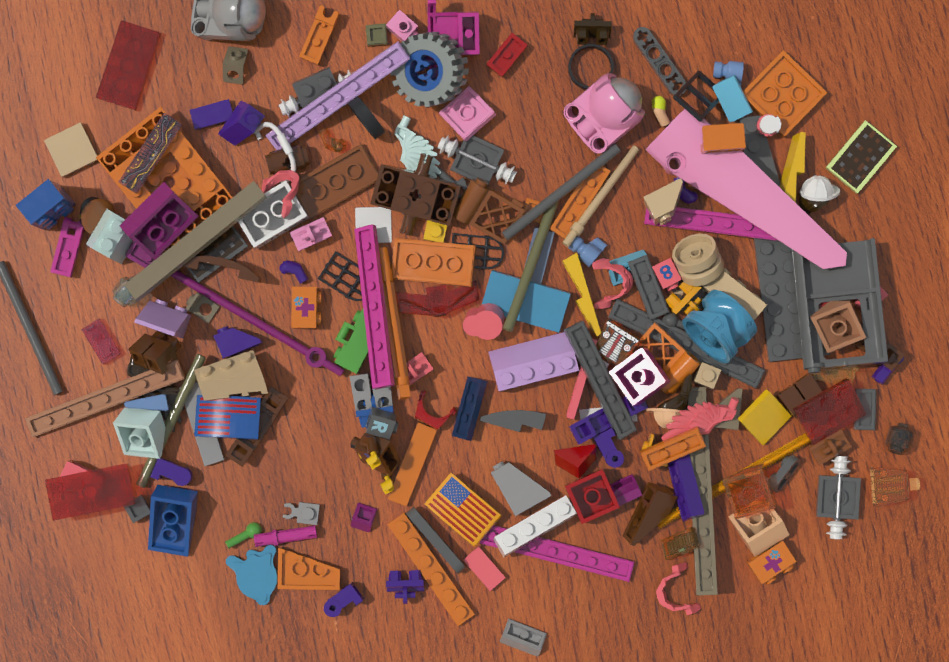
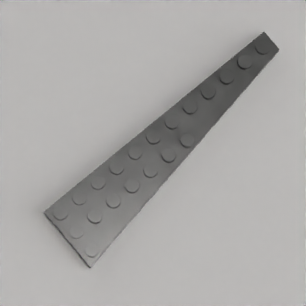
(774, 267)

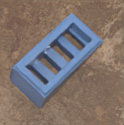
(156, 402)

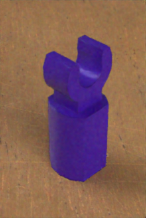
(882, 374)

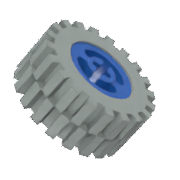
(442, 81)

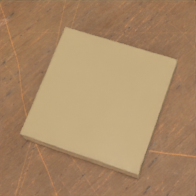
(71, 150)

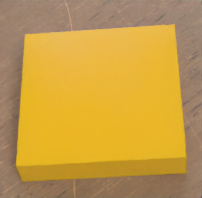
(764, 417)

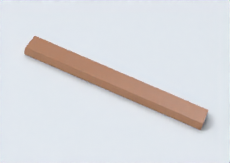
(103, 399)

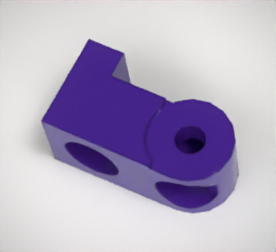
(607, 448)
(171, 470)
(345, 596)

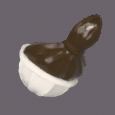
(816, 193)

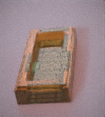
(680, 543)

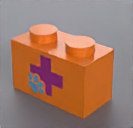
(305, 308)
(771, 562)

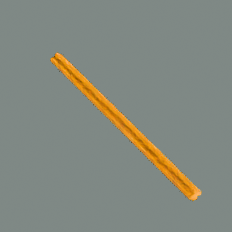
(770, 458)

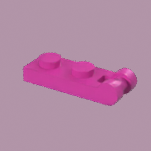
(67, 248)

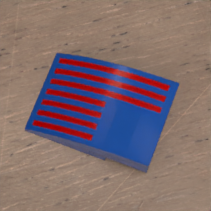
(227, 418)

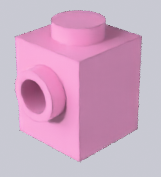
(402, 26)

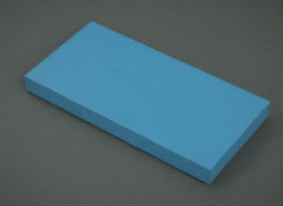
(541, 306)

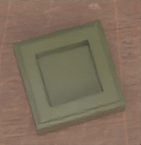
(376, 35)

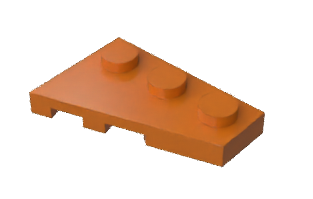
(304, 573)

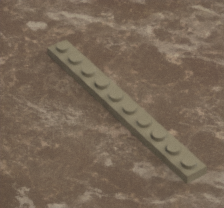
(705, 555)

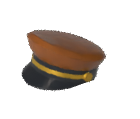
(92, 211)

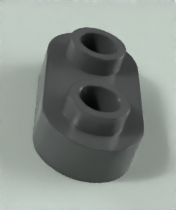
(788, 467)

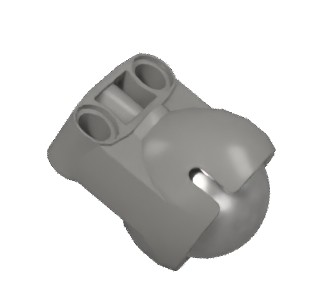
(227, 19)

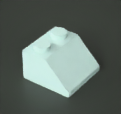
(110, 238)
(140, 432)

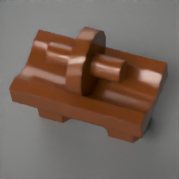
(830, 447)

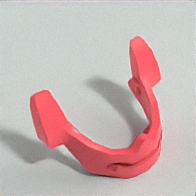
(283, 175)
(620, 269)
(662, 597)

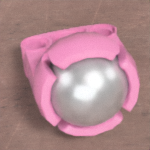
(606, 111)

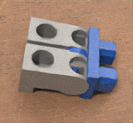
(365, 400)

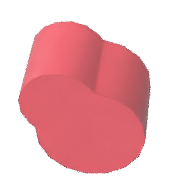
(484, 321)

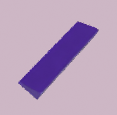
(686, 488)

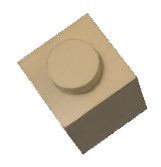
(706, 375)

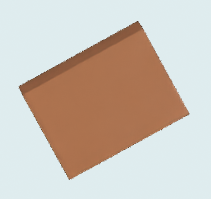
(837, 325)

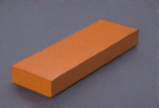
(673, 448)

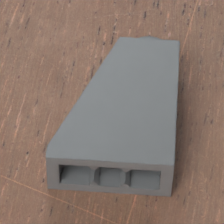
(518, 488)

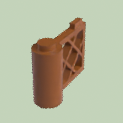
(473, 202)

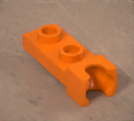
(319, 36)

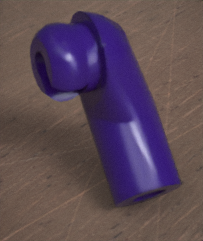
(686, 195)
(294, 268)

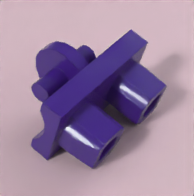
(405, 588)

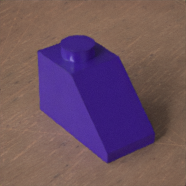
(241, 123)
(234, 341)

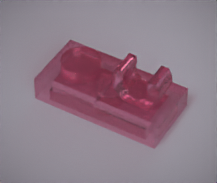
(101, 341)

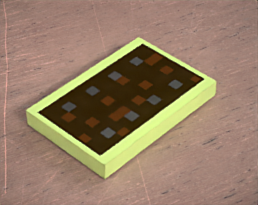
(861, 157)

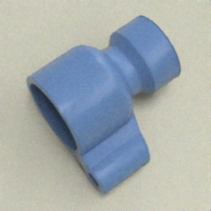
(728, 70)
(587, 252)

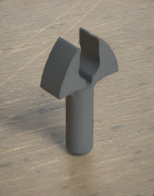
(443, 175)

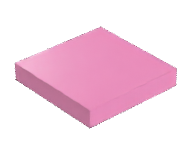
(467, 113)

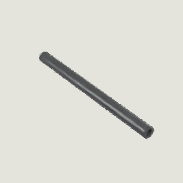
(561, 192)
(30, 329)

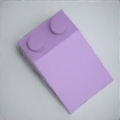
(164, 319)

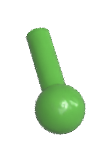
(251, 529)

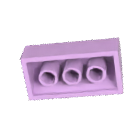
(533, 361)

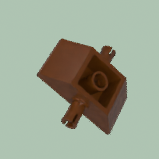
(394, 193)

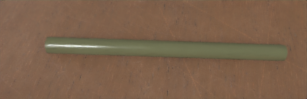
(529, 268)
(173, 416)

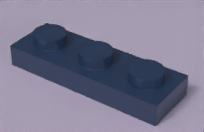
(469, 408)

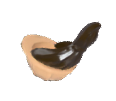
(672, 406)

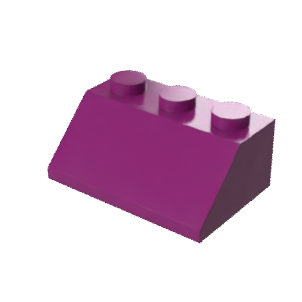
(158, 221)

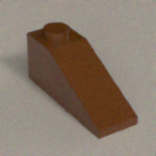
(651, 510)

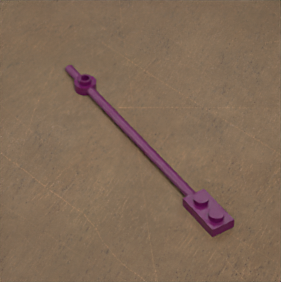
(139, 256)

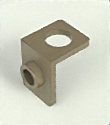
(234, 61)
(194, 304)

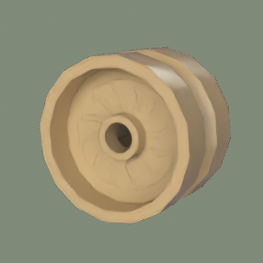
(698, 259)

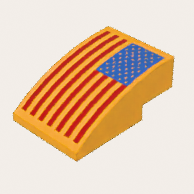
(463, 509)

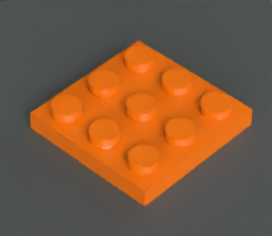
(784, 92)

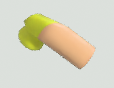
(659, 110)

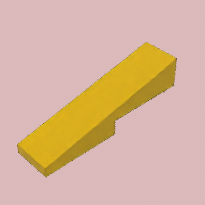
(794, 165)
(585, 304)

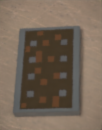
(225, 246)

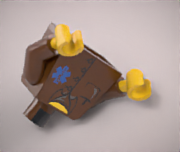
(379, 455)

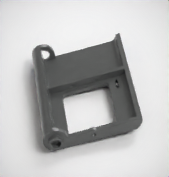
(849, 282)

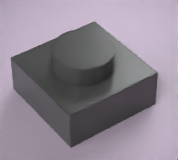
(138, 510)

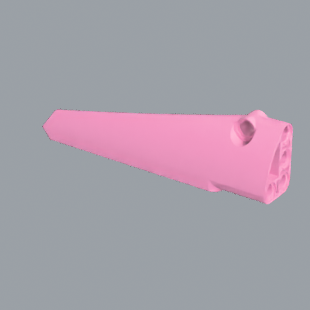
(744, 189)

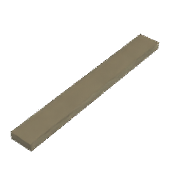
(195, 241)

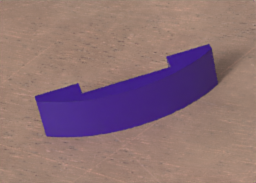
(598, 422)

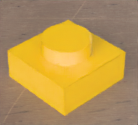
(435, 232)

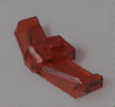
(437, 300)

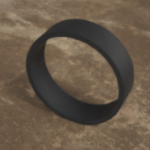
(595, 46)
(366, 117)

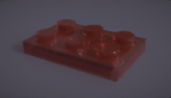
(829, 411)

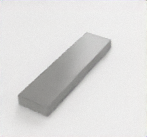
(208, 447)

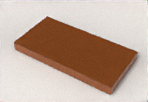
(336, 181)

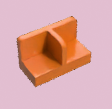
(723, 138)

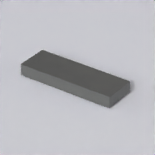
(648, 287)

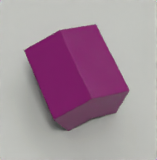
(626, 489)

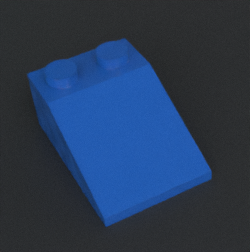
(172, 520)

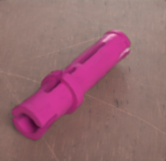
(290, 535)

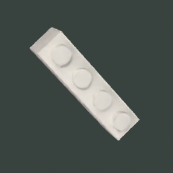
(534, 526)

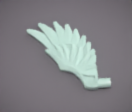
(413, 146)

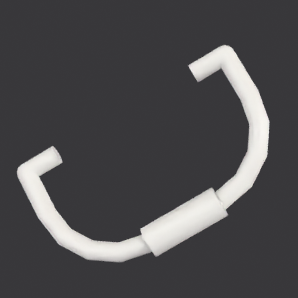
(283, 141)

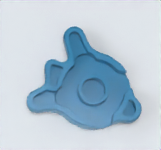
(256, 574)

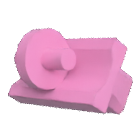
(311, 234)

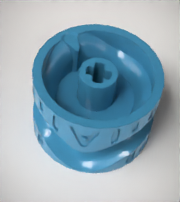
(720, 326)

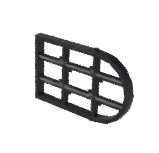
(485, 247)
(338, 278)

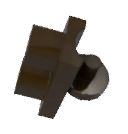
(592, 29)

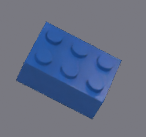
(46, 205)

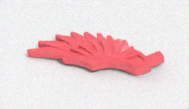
(703, 416)

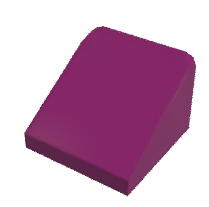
(363, 517)

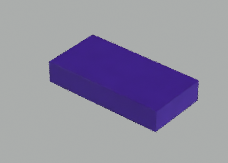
(211, 114)

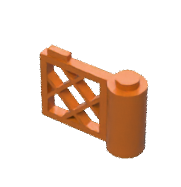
(679, 366)

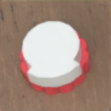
(768, 125)

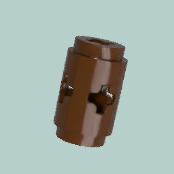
(277, 162)

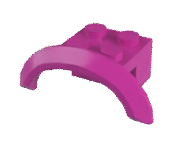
(458, 25)

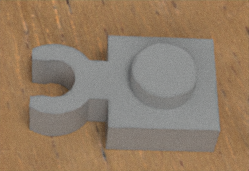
(306, 512)

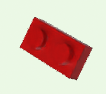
(506, 55)

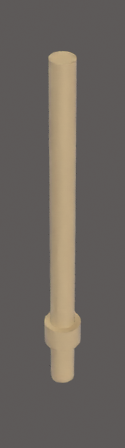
(578, 227)

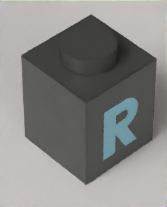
(381, 423)

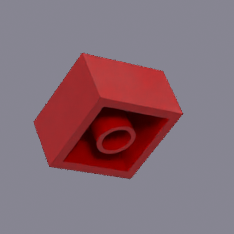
(591, 496)

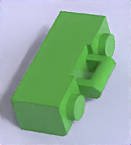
(355, 350)

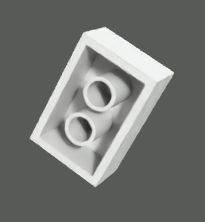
(266, 221)

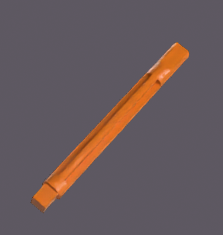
(395, 335)

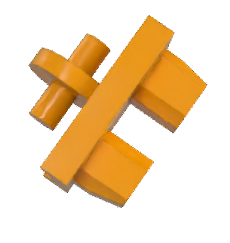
(677, 304)

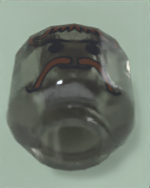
(899, 439)

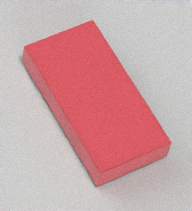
(484, 568)

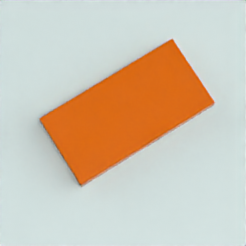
(433, 262)

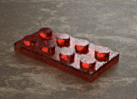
(128, 65)
(90, 491)

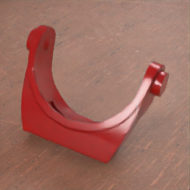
(432, 421)

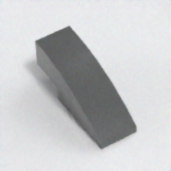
(515, 418)

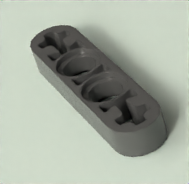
(662, 60)
(436, 540)

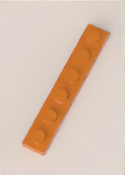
(431, 569)

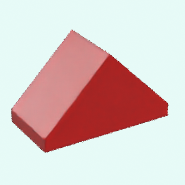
(575, 459)

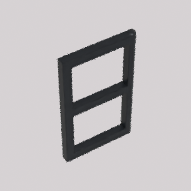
(693, 112)

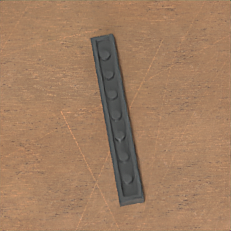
(639, 322)

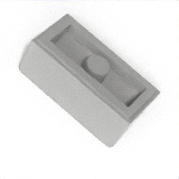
(523, 637)

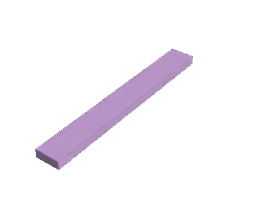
(340, 94)

